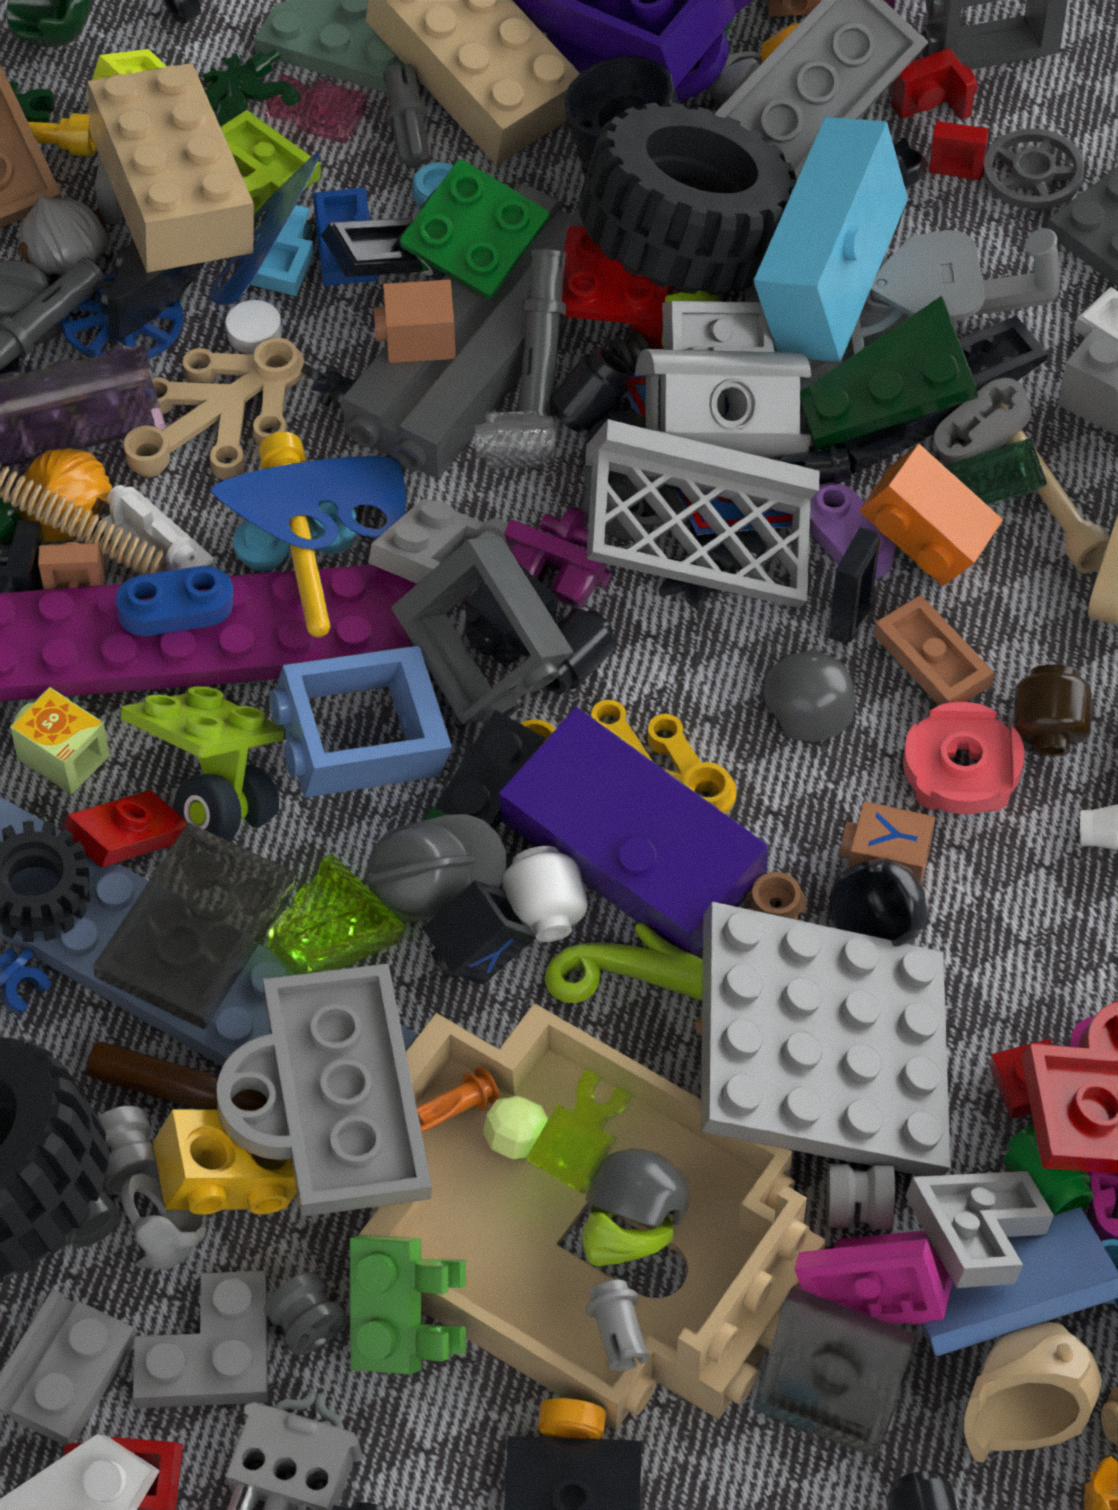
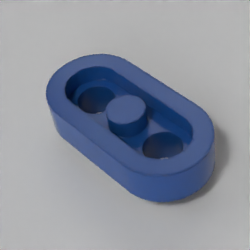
(174, 601)

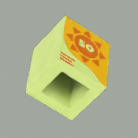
(59, 740)

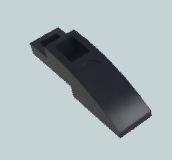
(139, 295)

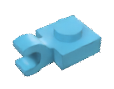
(289, 256)

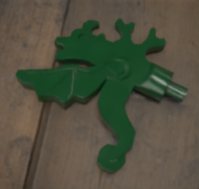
(232, 84)

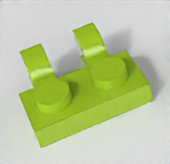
(263, 156)

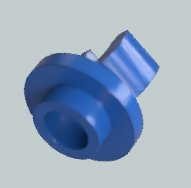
(13, 971)

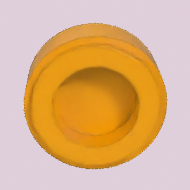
(571, 1419)

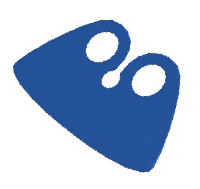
(279, 210)
(282, 492)

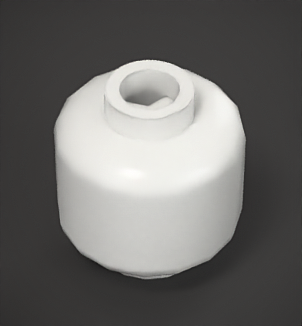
(546, 891)

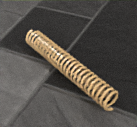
(61, 524)

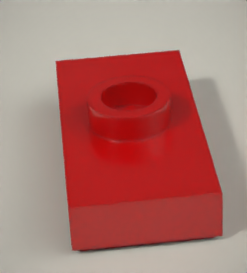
(125, 828)

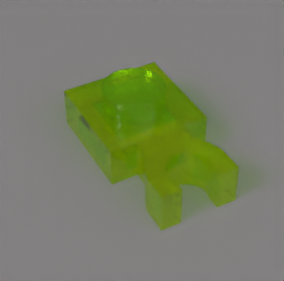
(574, 1140)

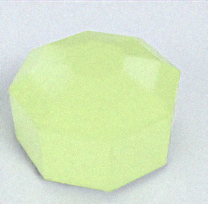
(513, 1126)

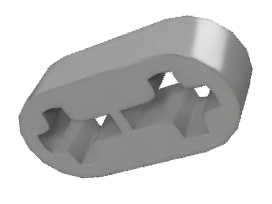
(982, 423)

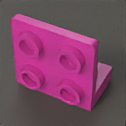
(880, 1276)

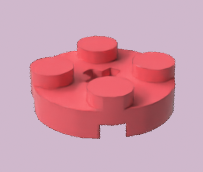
(955, 787)

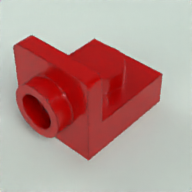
(933, 82)

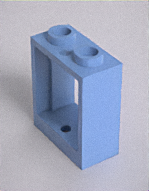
(323, 773)

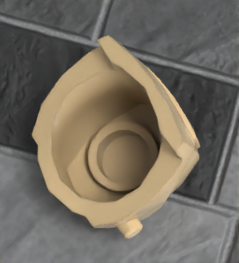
(1031, 1392)

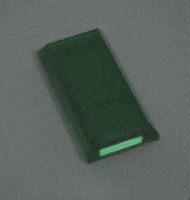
(1002, 472)

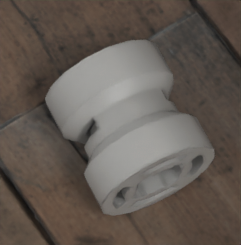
(128, 1146)
(860, 1196)

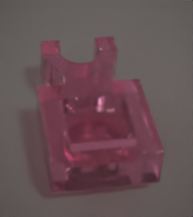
(322, 111)

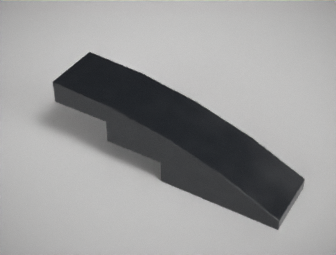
(992, 354)

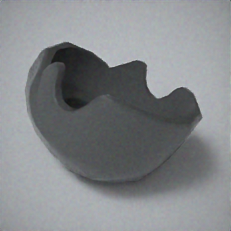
(810, 696)
(639, 1187)

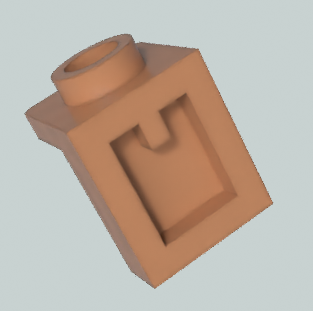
(71, 565)

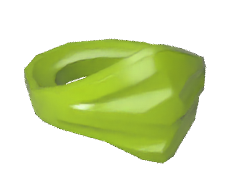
(611, 1244)

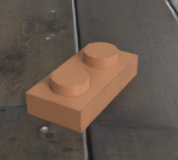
(933, 652)

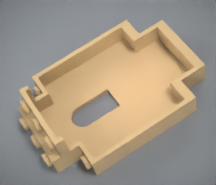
(509, 1218)

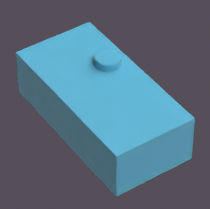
(831, 238)

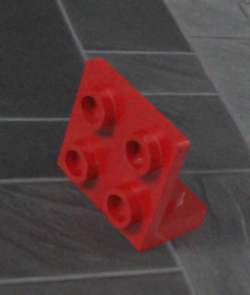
(606, 292)

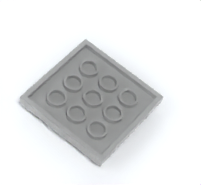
(824, 1041)

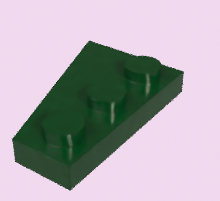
(891, 380)

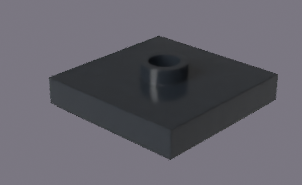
(572, 1474)

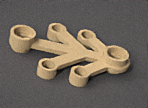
(217, 403)

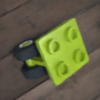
(220, 739)

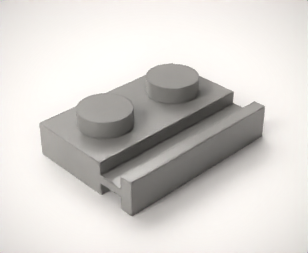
(63, 1367)

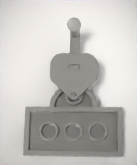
(945, 266)

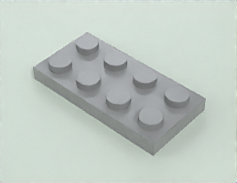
(824, 68)

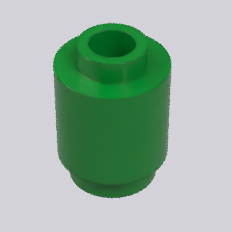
(1060, 1188)

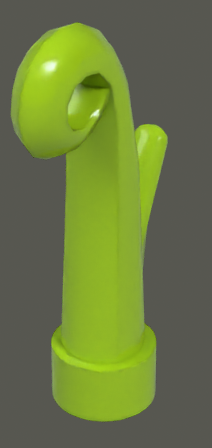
(659, 965)

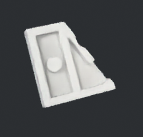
(90, 1477)

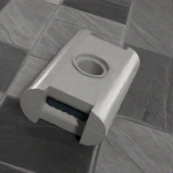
(759, 389)

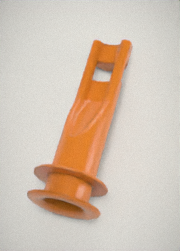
(475, 1091)

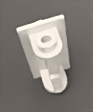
(143, 519)

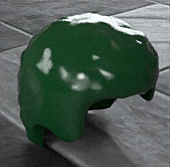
(47, 21)

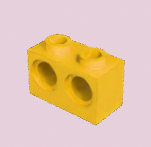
(229, 1175)

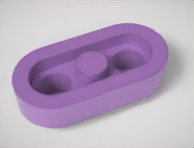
(837, 526)

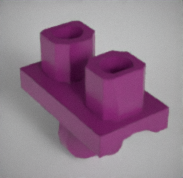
(536, 548)

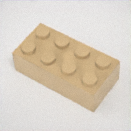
(481, 65)
(170, 167)

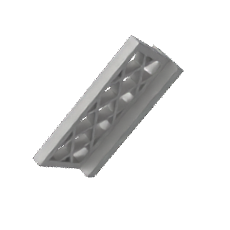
(699, 470)

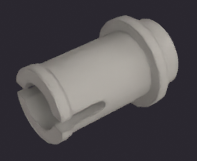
(618, 1324)

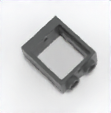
(998, 41)
(425, 621)

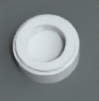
(251, 324)

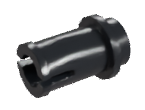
(831, 463)

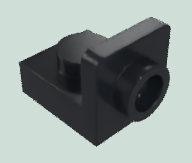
(21, 559)

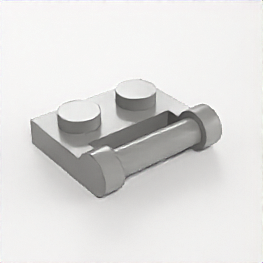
(427, 538)

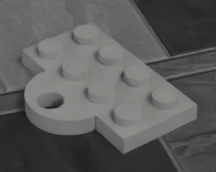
(333, 1092)

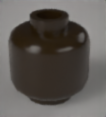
(1053, 709)

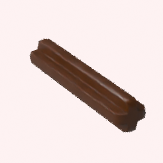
(163, 1078)

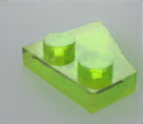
(332, 923)

